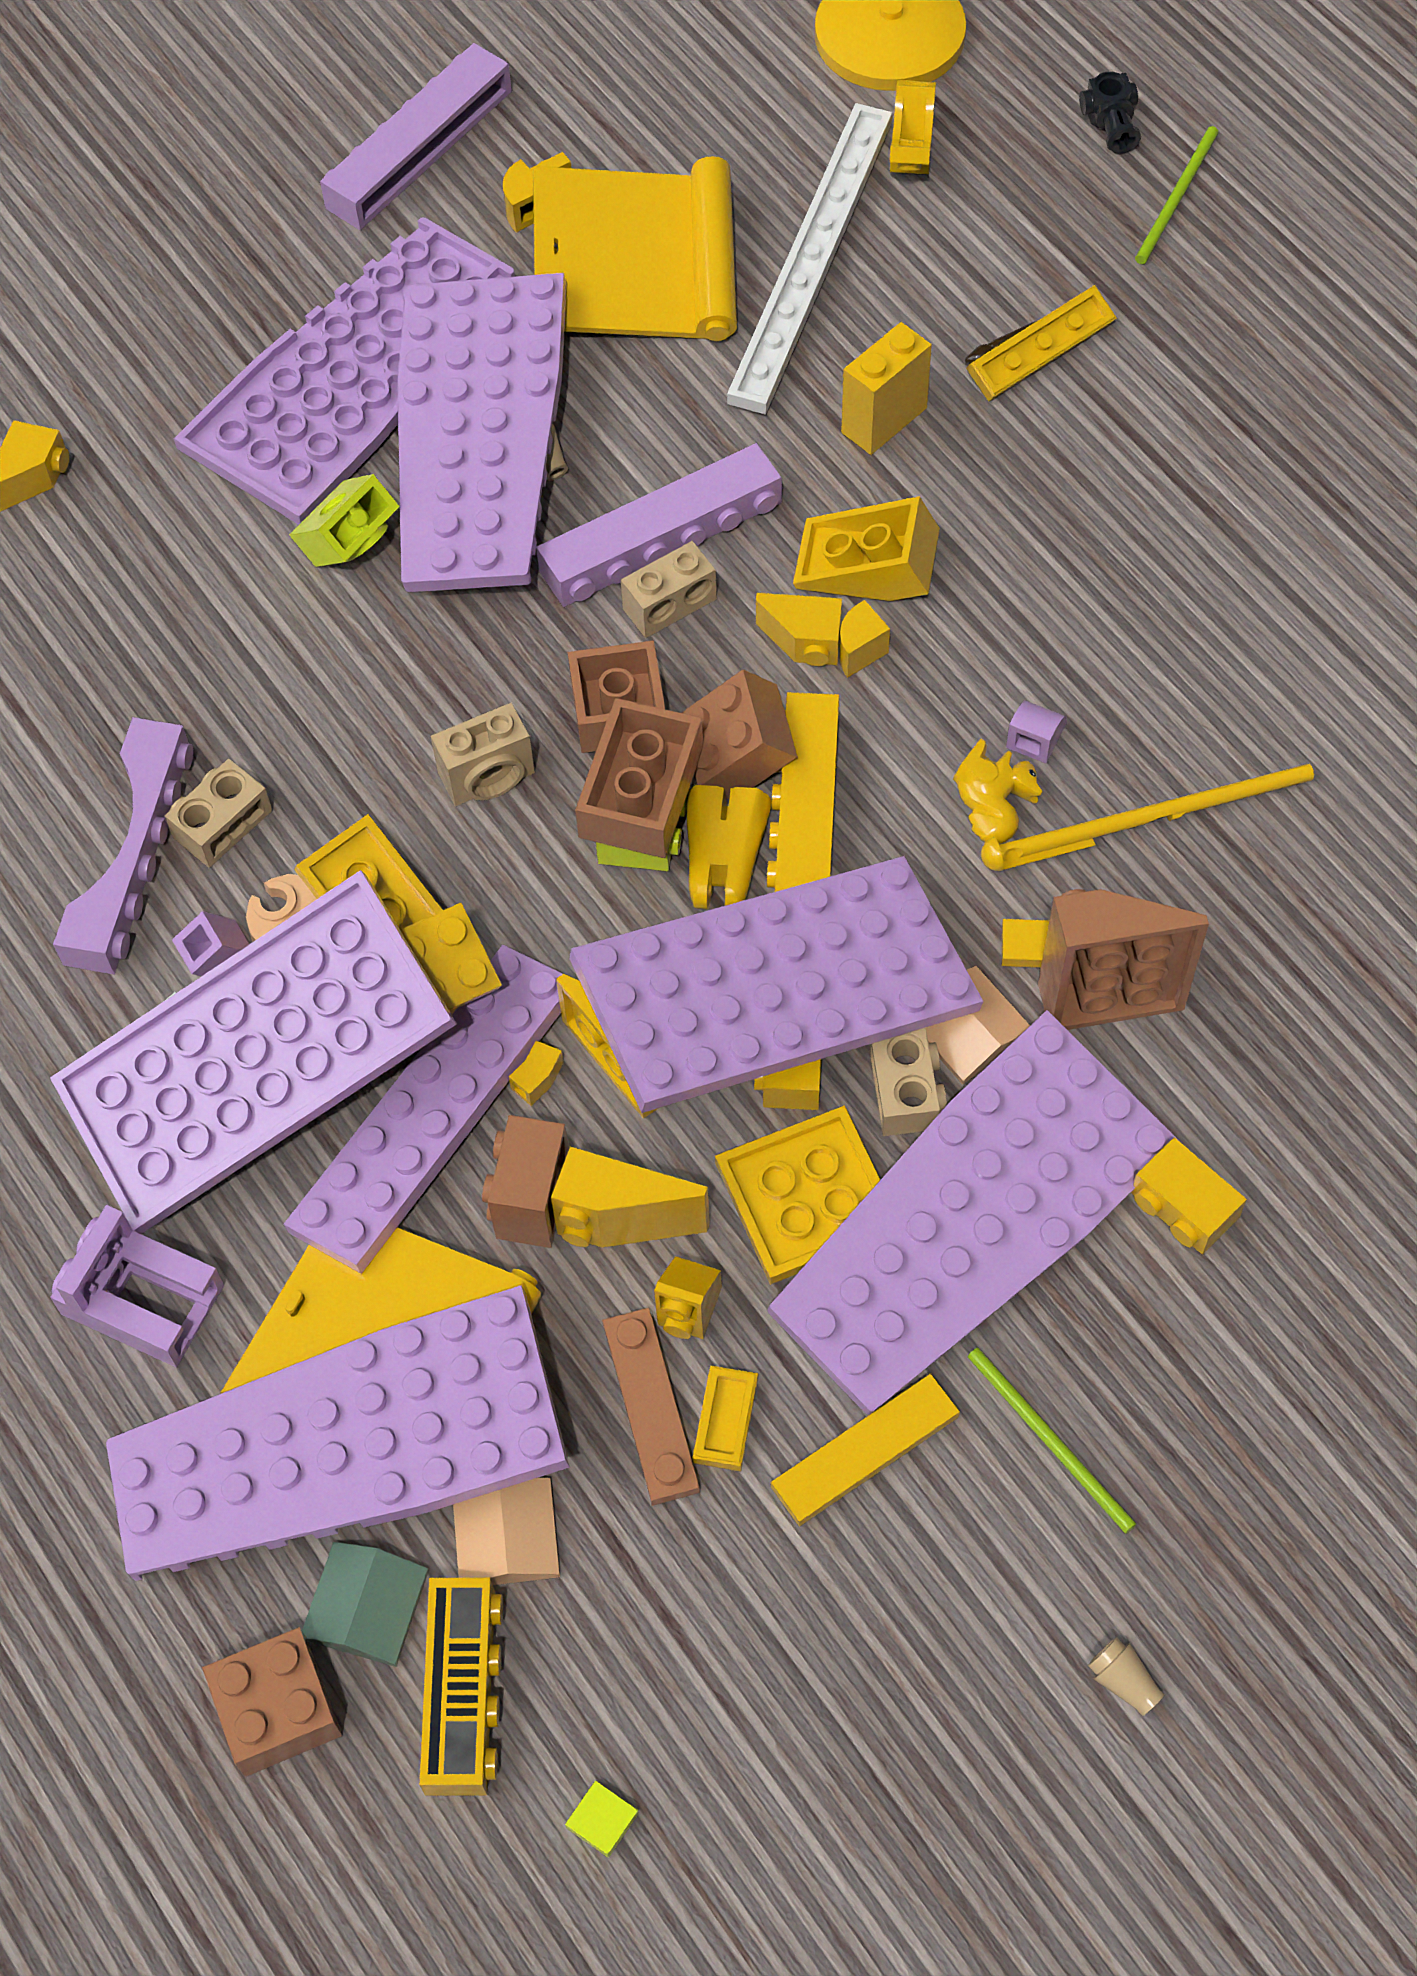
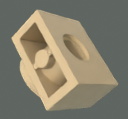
(483, 755)

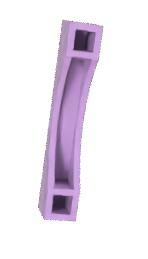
(99, 921)

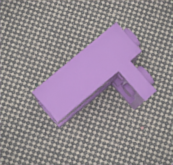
(104, 1262)

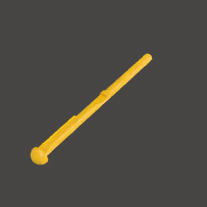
(1080, 836)

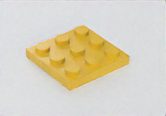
(797, 1188)

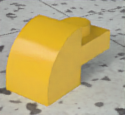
(519, 190)

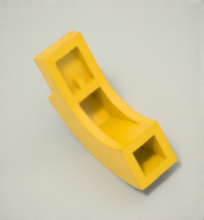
(912, 127)

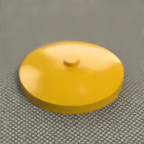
(889, 39)

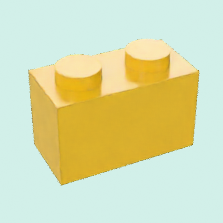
(1187, 1196)

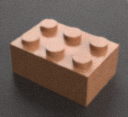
(639, 778)

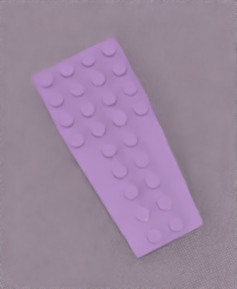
(330, 390)
(476, 426)
(970, 1213)
(343, 1439)

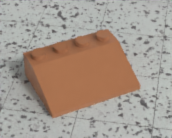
(1117, 958)

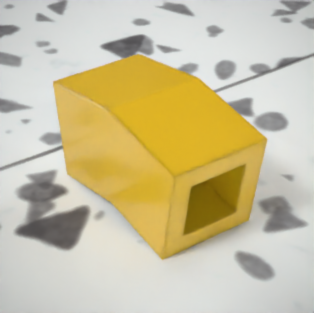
(537, 1072)

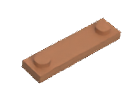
(650, 1407)

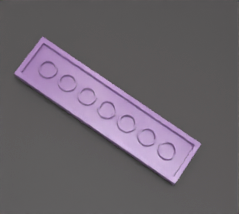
(427, 1115)

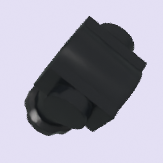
(1110, 108)

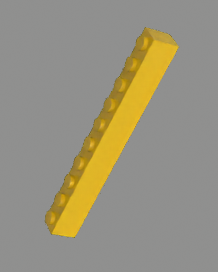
(803, 849)

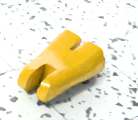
(723, 840)

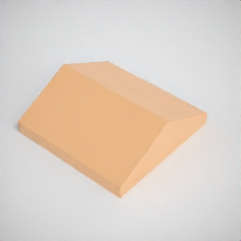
(977, 1038)
(508, 1534)

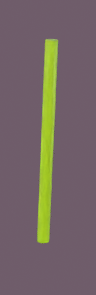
(1176, 195)
(1052, 1441)

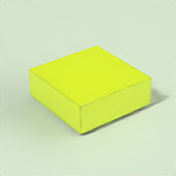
(601, 1819)

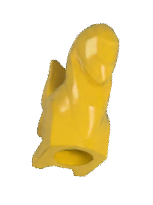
(985, 787)

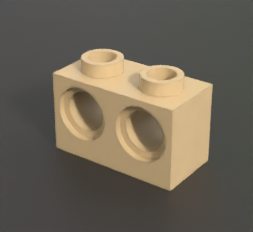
(668, 589)
(225, 819)
(900, 1081)

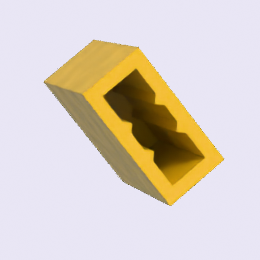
(885, 388)

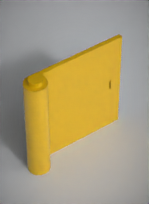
(640, 249)
(334, 1305)

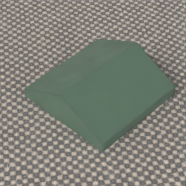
(365, 1602)

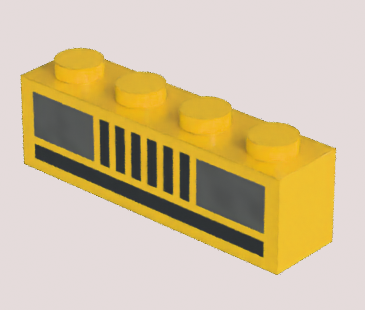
(458, 1687)

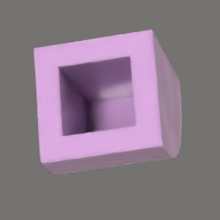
(1035, 731)
(209, 942)

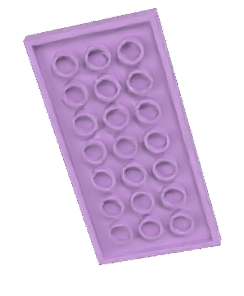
(773, 982)
(251, 1052)

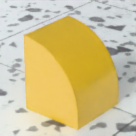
(862, 638)

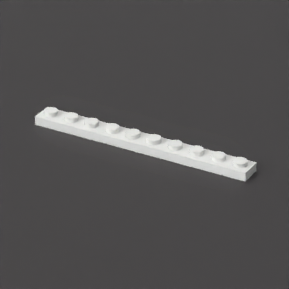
(809, 259)

